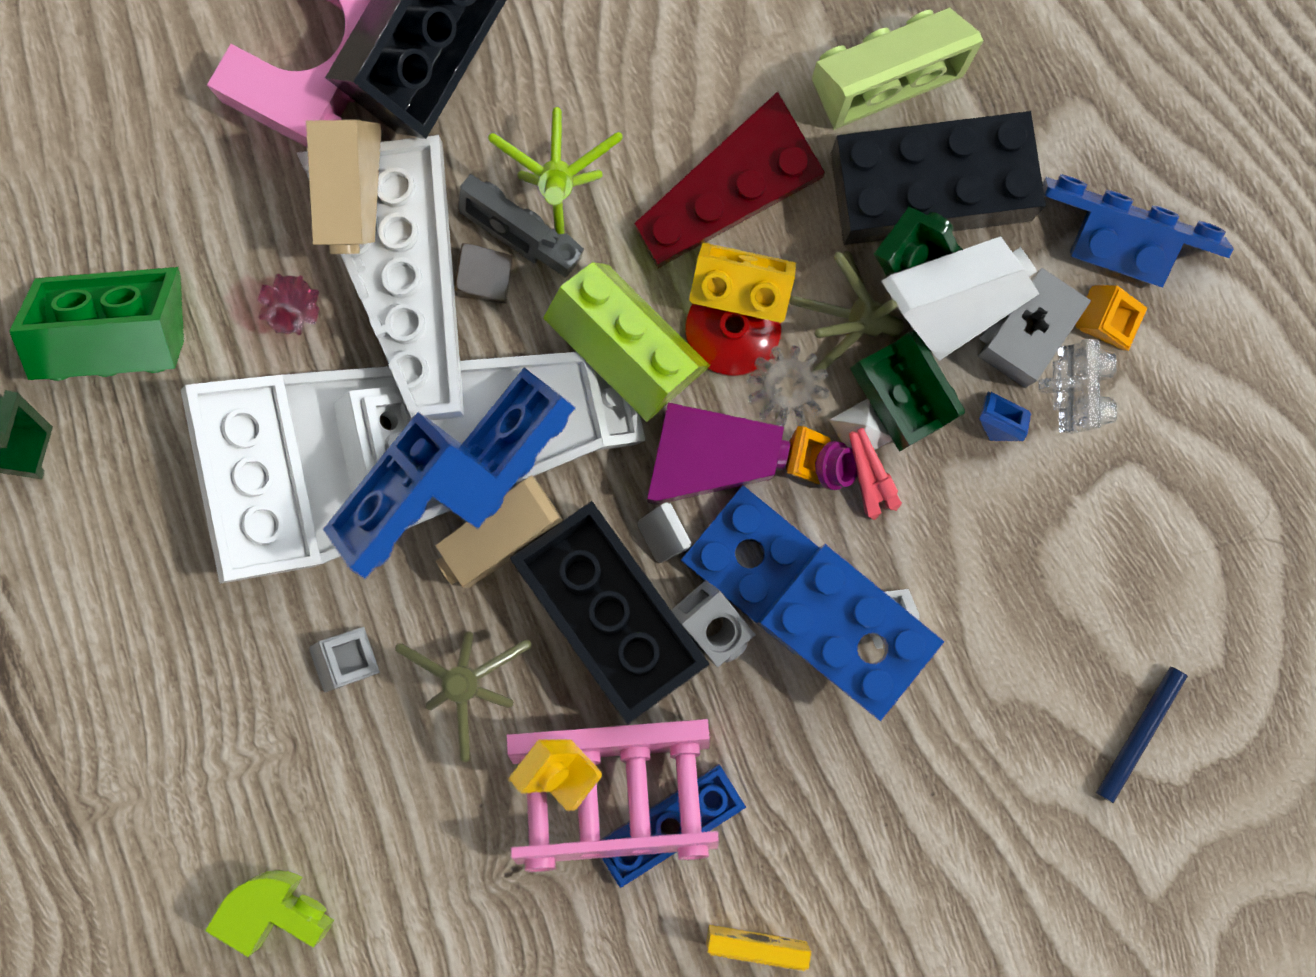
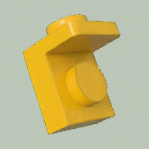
(557, 768)

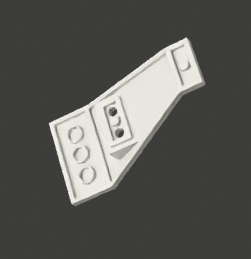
(293, 447)

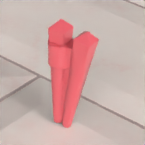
(873, 480)

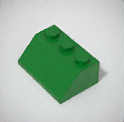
(100, 324)

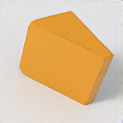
(1112, 316)

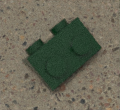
(908, 390)

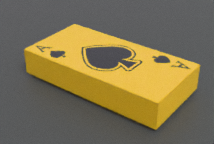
(758, 948)

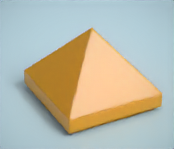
(803, 451)

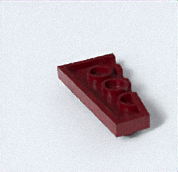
(737, 180)

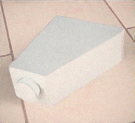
(962, 293)

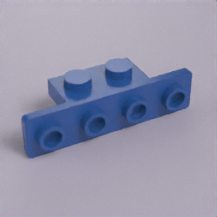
(1129, 237)

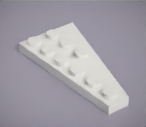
(409, 277)

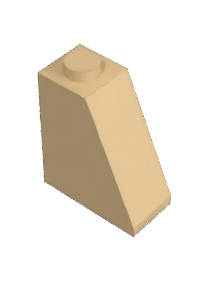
(343, 182)
(475, 553)

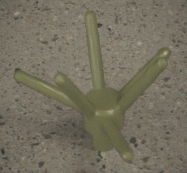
(864, 317)
(464, 683)

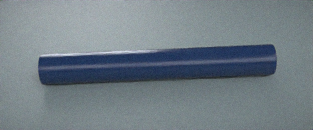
(1141, 734)

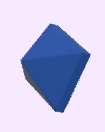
(1004, 419)

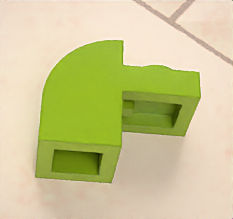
(266, 901)

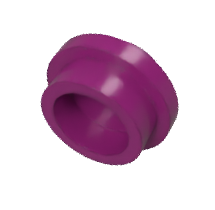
(835, 466)

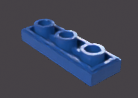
(717, 804)

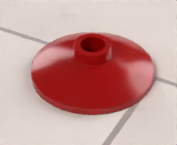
(726, 351)

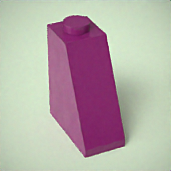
(713, 453)

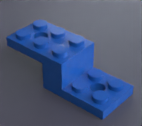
(463, 476)
(813, 603)

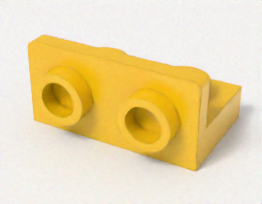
(742, 282)

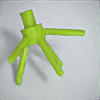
(556, 176)

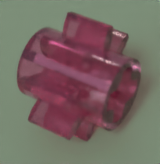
(288, 304)

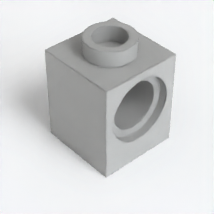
(699, 610)

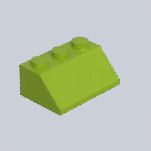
(623, 339)

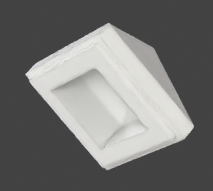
(858, 417)

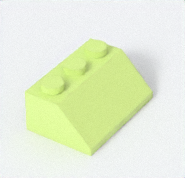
(894, 65)

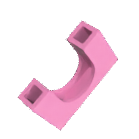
(284, 97)

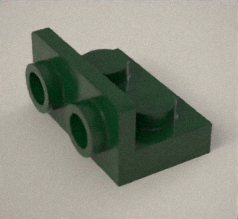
(915, 241)

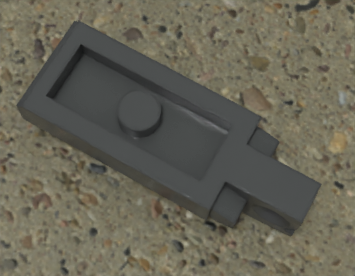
(517, 227)

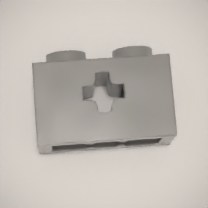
(1025, 355)

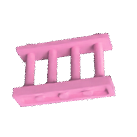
(634, 747)

